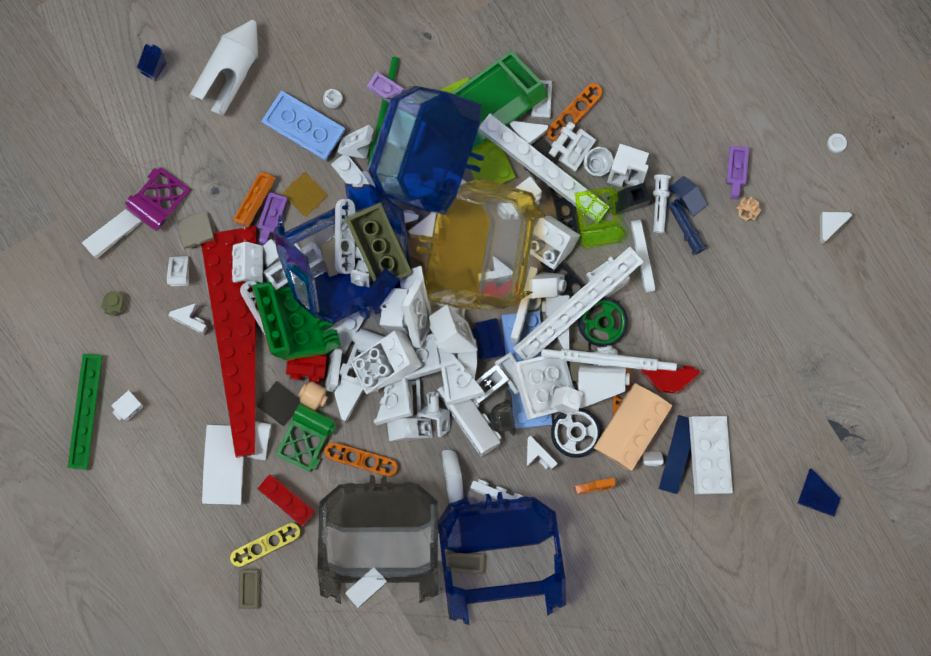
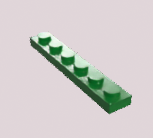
(85, 412)

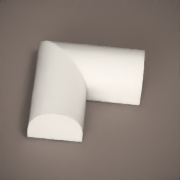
(453, 475)

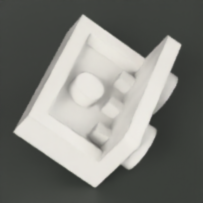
(247, 262)

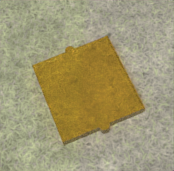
(304, 194)

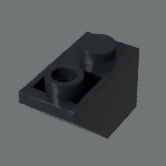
(631, 198)

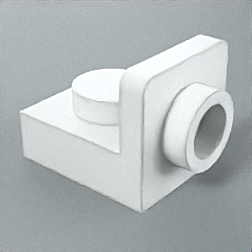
(361, 275)

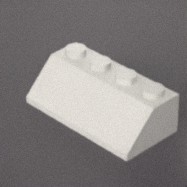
(473, 424)

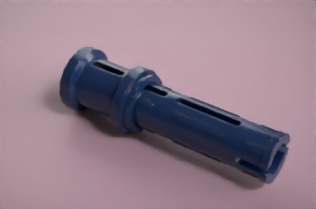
(690, 235)

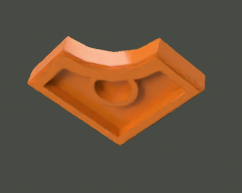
(596, 486)

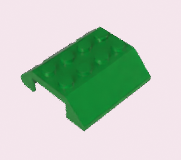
(291, 328)

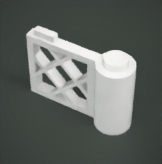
(363, 340)

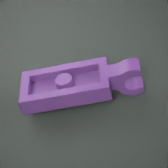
(737, 169)
(273, 208)

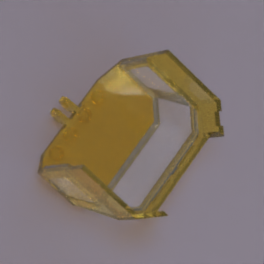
(481, 247)

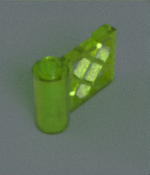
(599, 233)

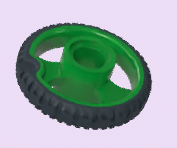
(613, 335)

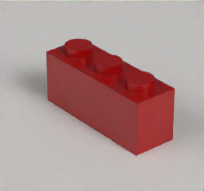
(286, 500)

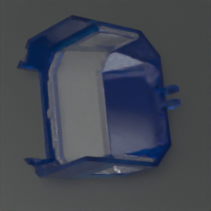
(304, 266)

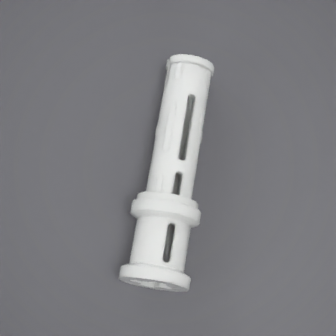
(661, 194)

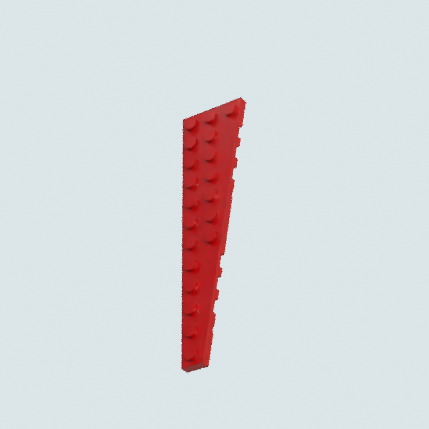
(234, 335)

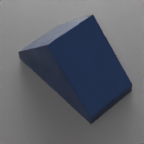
(688, 195)

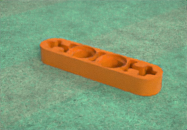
(572, 111)
(361, 457)

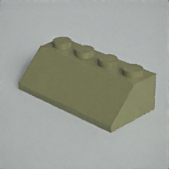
(377, 242)

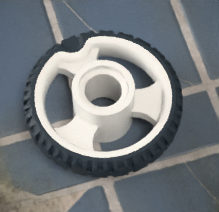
(569, 448)

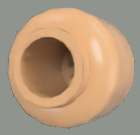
(313, 395)

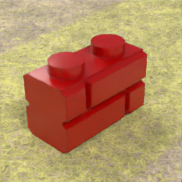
(310, 367)

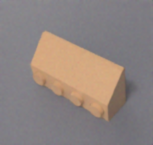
(632, 427)

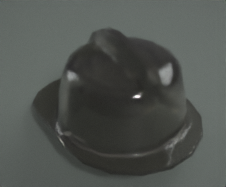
(502, 415)

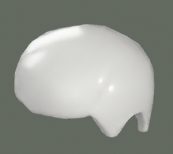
(598, 161)

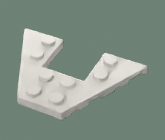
(456, 380)

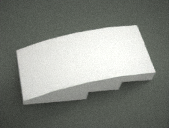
(221, 468)

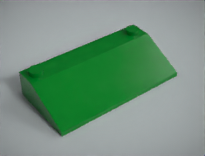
(503, 90)

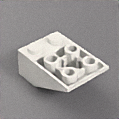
(385, 362)

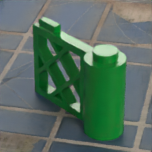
(313, 423)

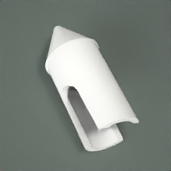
(233, 57)

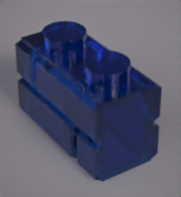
(489, 340)

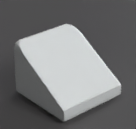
(652, 459)

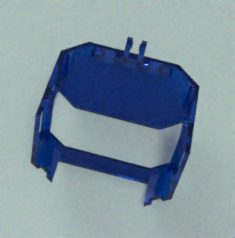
(496, 527)

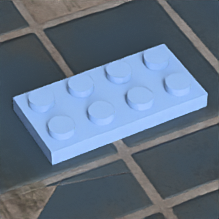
(303, 125)

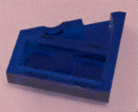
(818, 495)

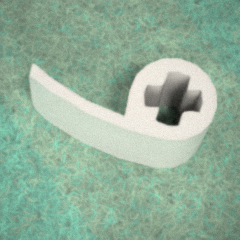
(262, 436)

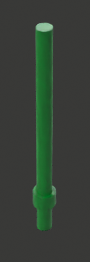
(384, 106)

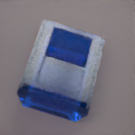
(380, 289)

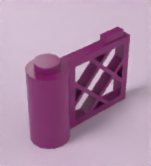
(146, 208)

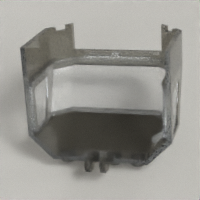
(380, 534)

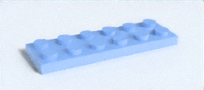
(531, 322)

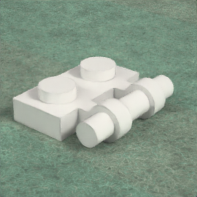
(577, 148)

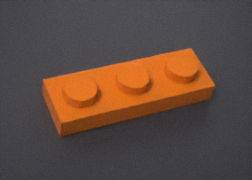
(254, 199)

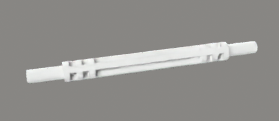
(609, 359)

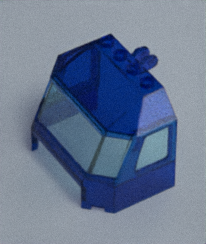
(424, 148)

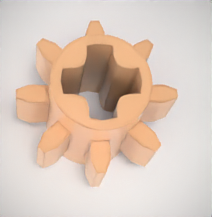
(748, 208)

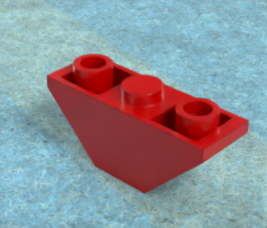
(670, 381)

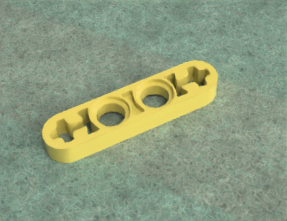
(266, 547)

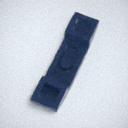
(676, 456)

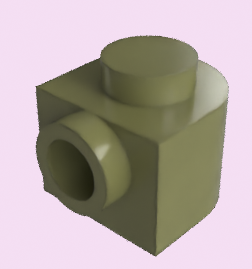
(113, 303)

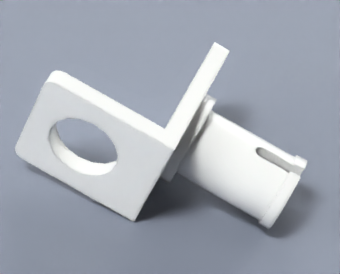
(434, 412)

